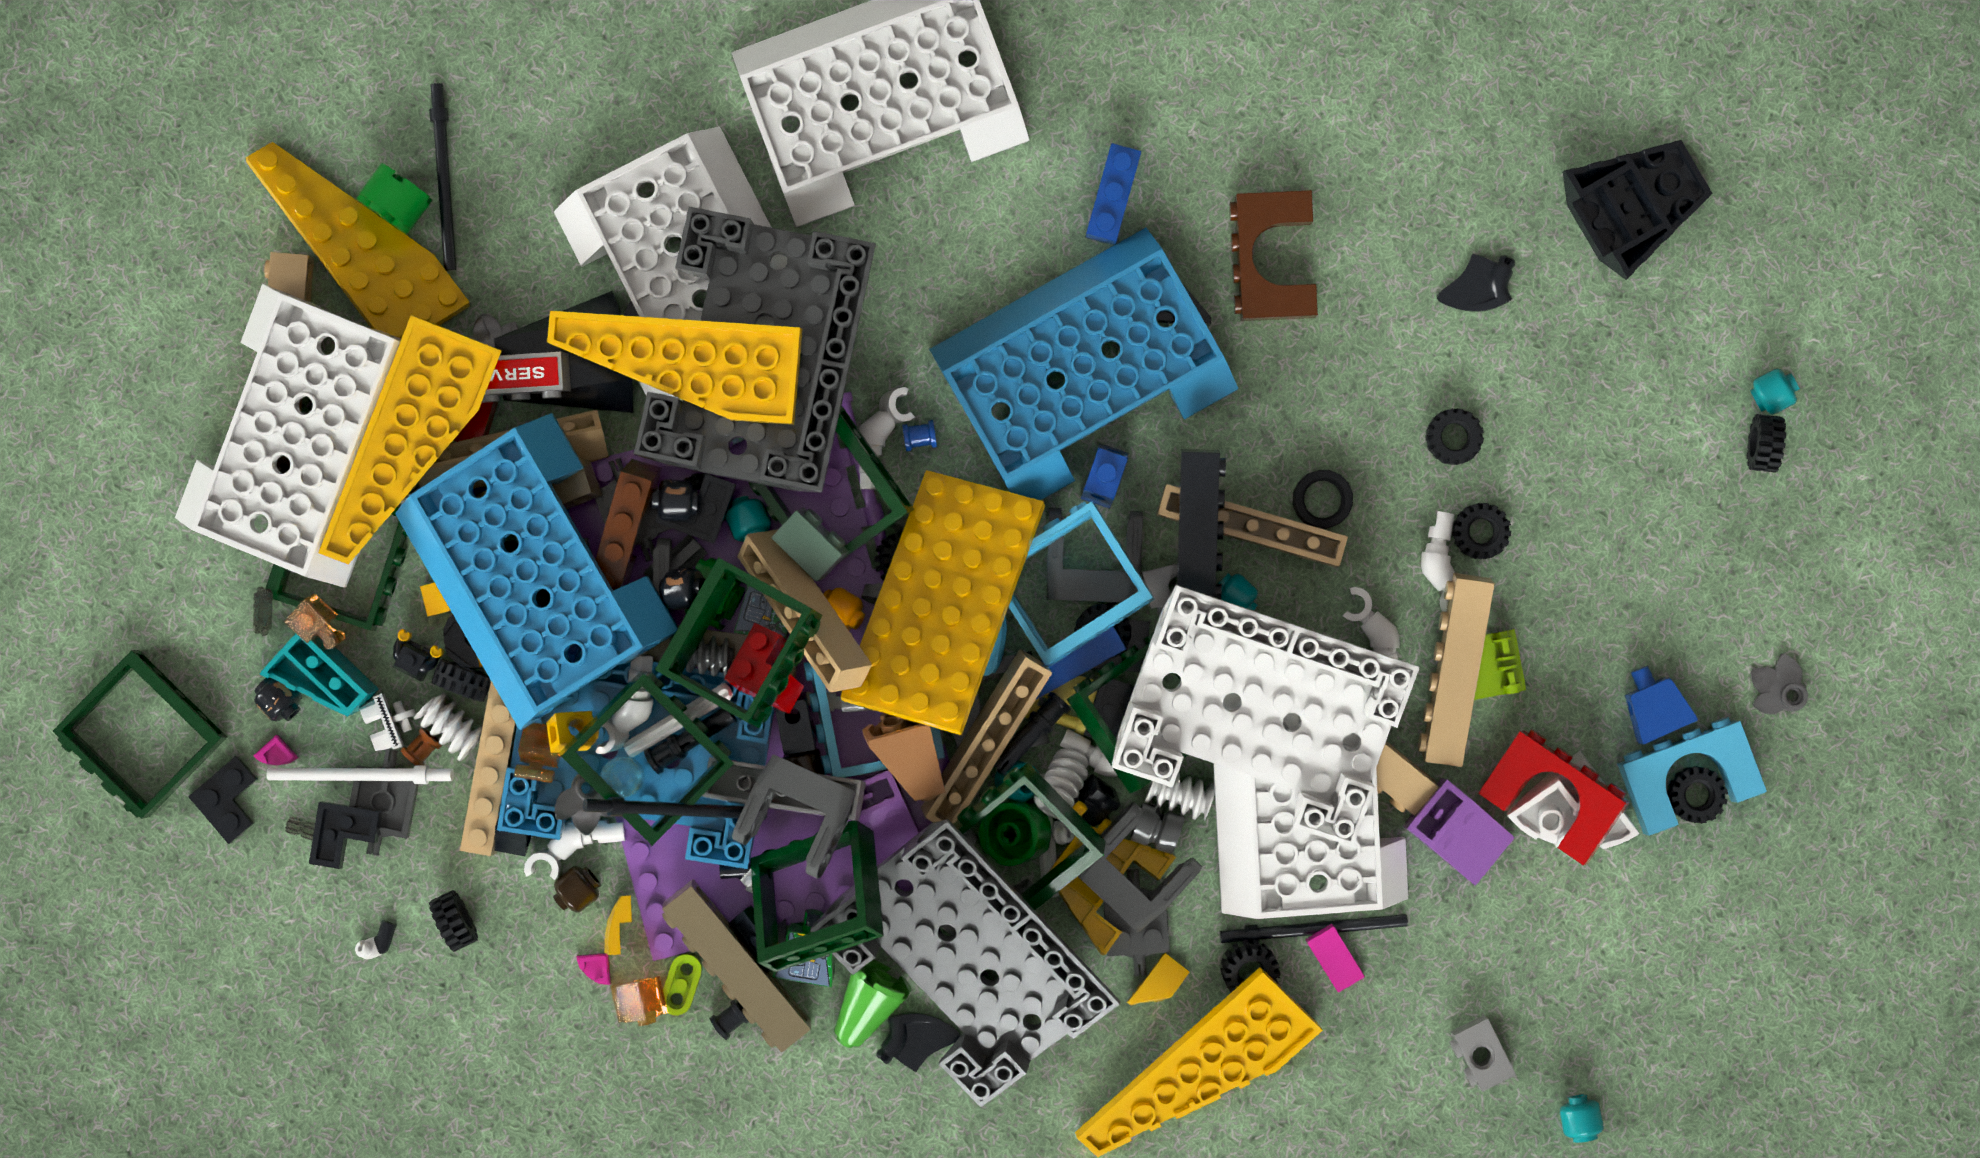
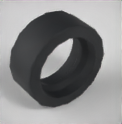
(1344, 490)

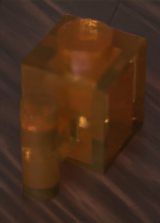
(312, 620)
(535, 750)
(639, 1000)

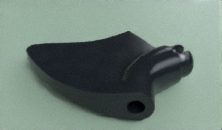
(1480, 286)
(914, 1038)

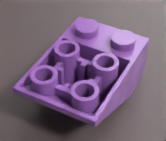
(886, 814)
(1459, 831)

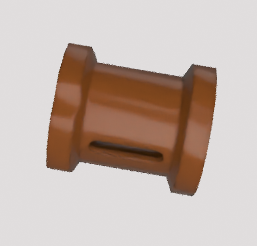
(421, 747)

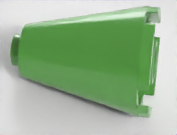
(868, 1002)

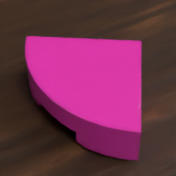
(276, 752)
(595, 967)

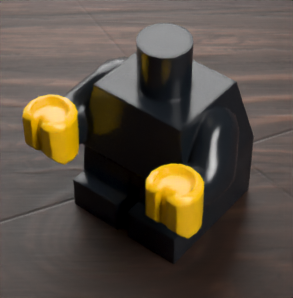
(412, 659)
(1096, 802)

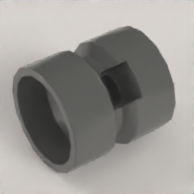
(1158, 828)

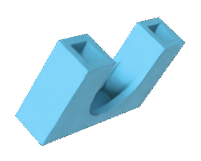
(1647, 772)

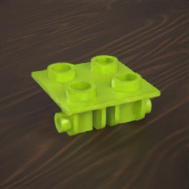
(1500, 666)

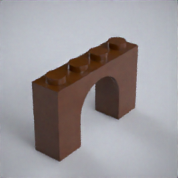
(1258, 297)
(624, 520)

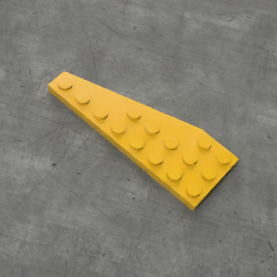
(368, 257)
(719, 366)
(420, 410)
(1235, 1042)

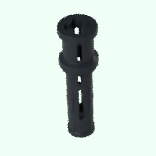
(1039, 724)
(678, 745)

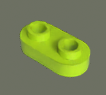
(681, 983)

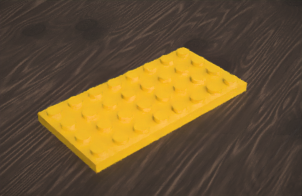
(945, 600)

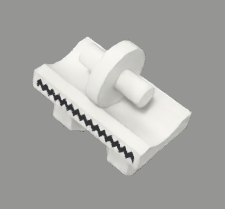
(380, 709)

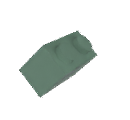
(810, 543)

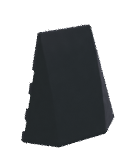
(1634, 202)
(591, 383)

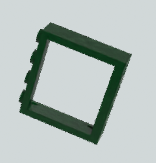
(874, 470)
(387, 585)
(699, 618)
(676, 709)
(1093, 721)
(94, 763)
(1070, 867)
(828, 940)

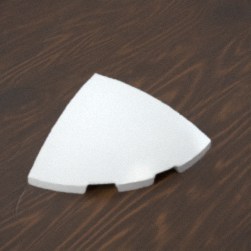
(1553, 807)

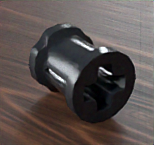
(729, 1019)

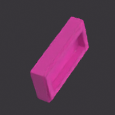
(1335, 958)

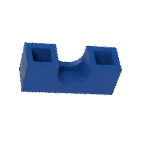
(1113, 194)

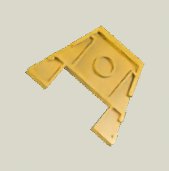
(1085, 902)

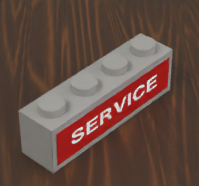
(529, 374)

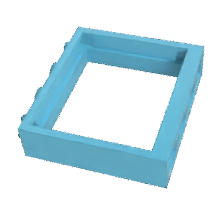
(1054, 531)
(826, 735)

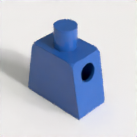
(1105, 475)
(1656, 707)

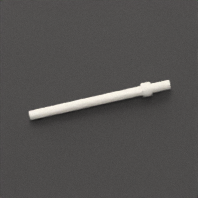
(419, 774)

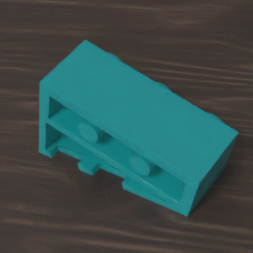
(321, 675)

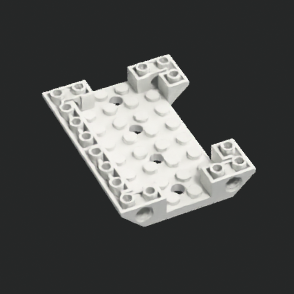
(865, 56)
(634, 230)
(268, 424)
(1275, 673)
(1270, 862)

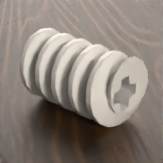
(449, 724)
(1065, 776)
(1183, 794)

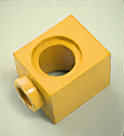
(559, 731)

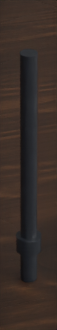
(439, 117)
(618, 806)
(1253, 932)

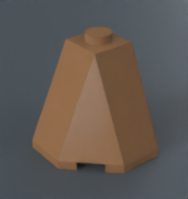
(908, 754)

